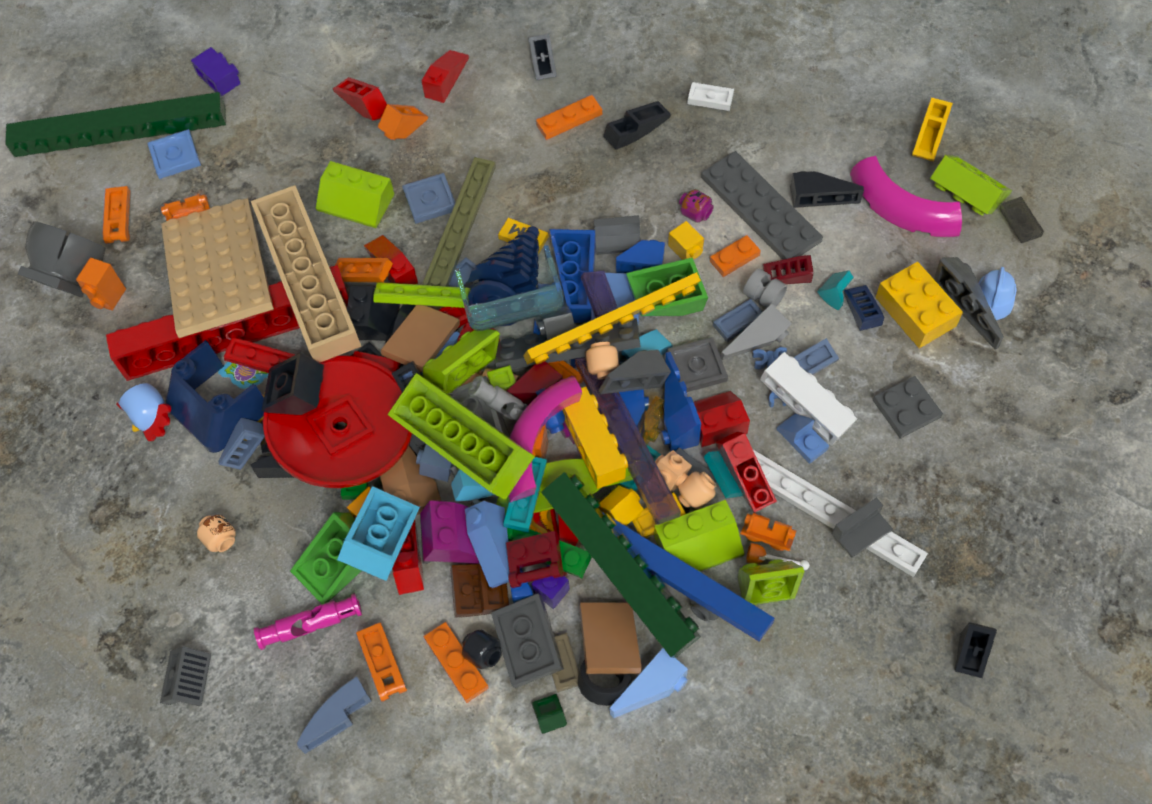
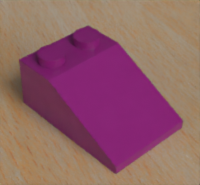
(446, 533)

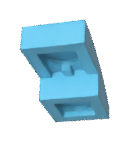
(650, 341)

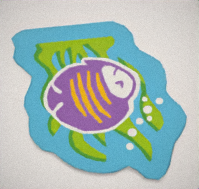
(242, 375)

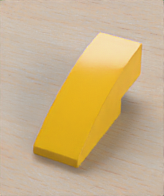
(932, 129)

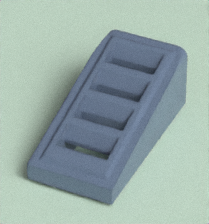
(244, 429)

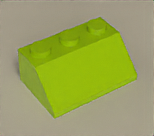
(969, 184)
(354, 194)
(462, 360)
(702, 537)

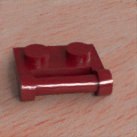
(534, 551)

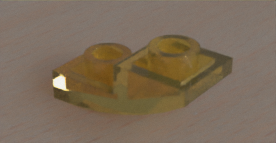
(652, 419)

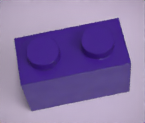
(216, 71)

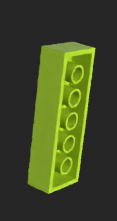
(461, 436)

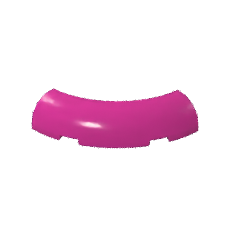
(902, 207)
(532, 421)

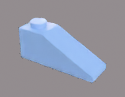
(652, 684)

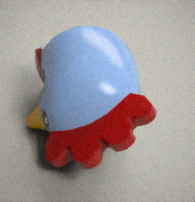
(146, 410)

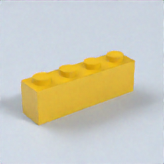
(594, 441)

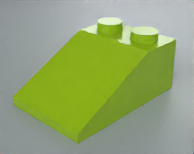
(770, 581)

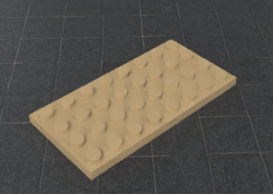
(215, 268)

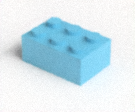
(378, 533)

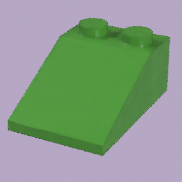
(654, 278)
(319, 565)

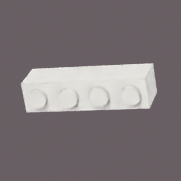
(808, 397)

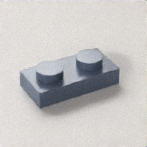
(817, 357)

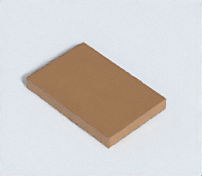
(420, 336)
(609, 638)

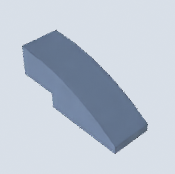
(333, 715)

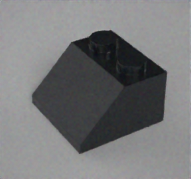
(368, 317)
(293, 386)

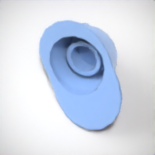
(999, 292)

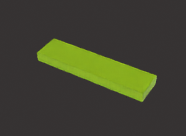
(419, 295)

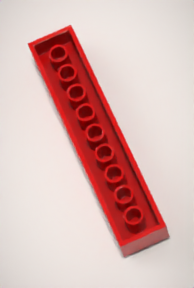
(157, 347)

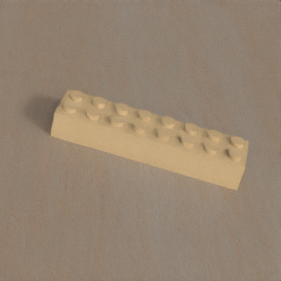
(305, 275)

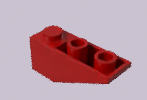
(746, 470)
(408, 565)

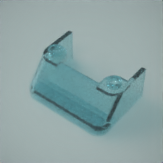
(516, 307)

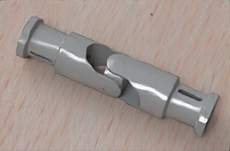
(497, 397)

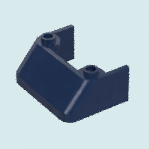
(214, 420)

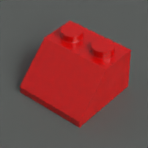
(721, 417)

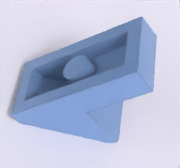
(802, 437)

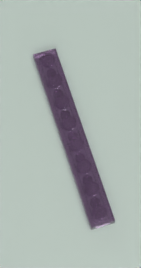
(630, 443)

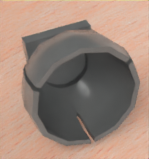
(58, 258)

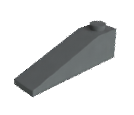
(963, 288)

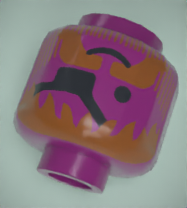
(696, 205)

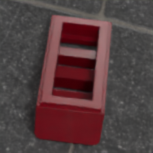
(792, 263)

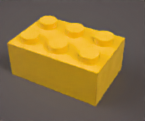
(918, 304)

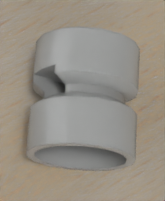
(763, 288)

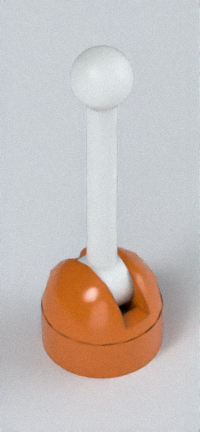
(757, 554)

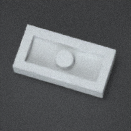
(710, 96)

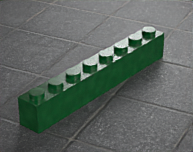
(621, 565)

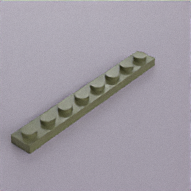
(460, 223)

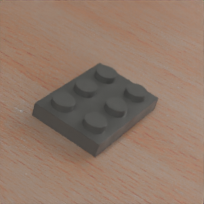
(527, 641)

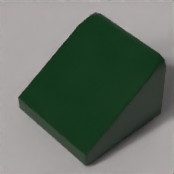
(549, 713)

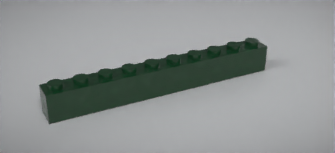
(115, 124)

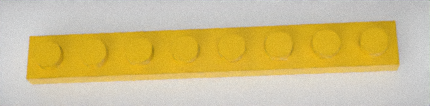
(604, 323)

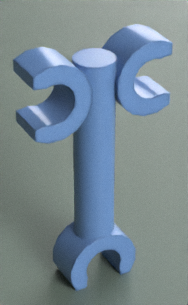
(767, 359)

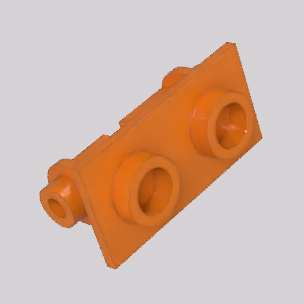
(192, 204)
(778, 537)

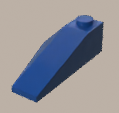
(681, 418)

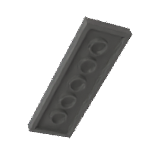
(761, 207)
(511, 350)

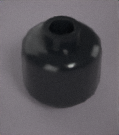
(481, 649)

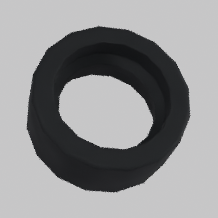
(601, 695)

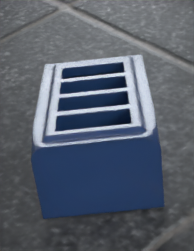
(864, 322)

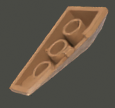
(407, 484)

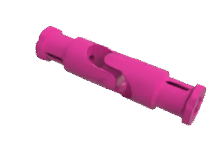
(317, 618)

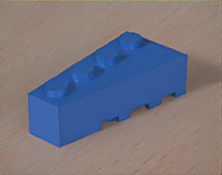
(573, 256)

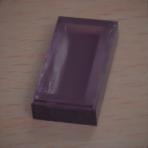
(599, 292)

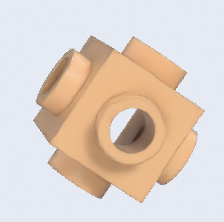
(673, 469)

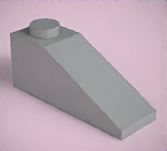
(760, 333)

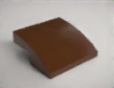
(472, 592)

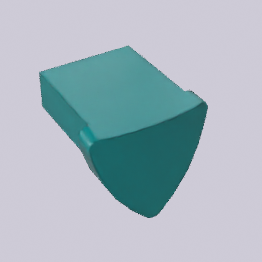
(832, 289)

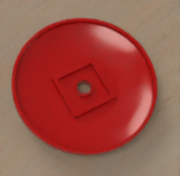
(369, 446)

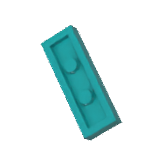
(521, 511)

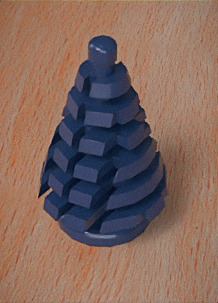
(507, 271)

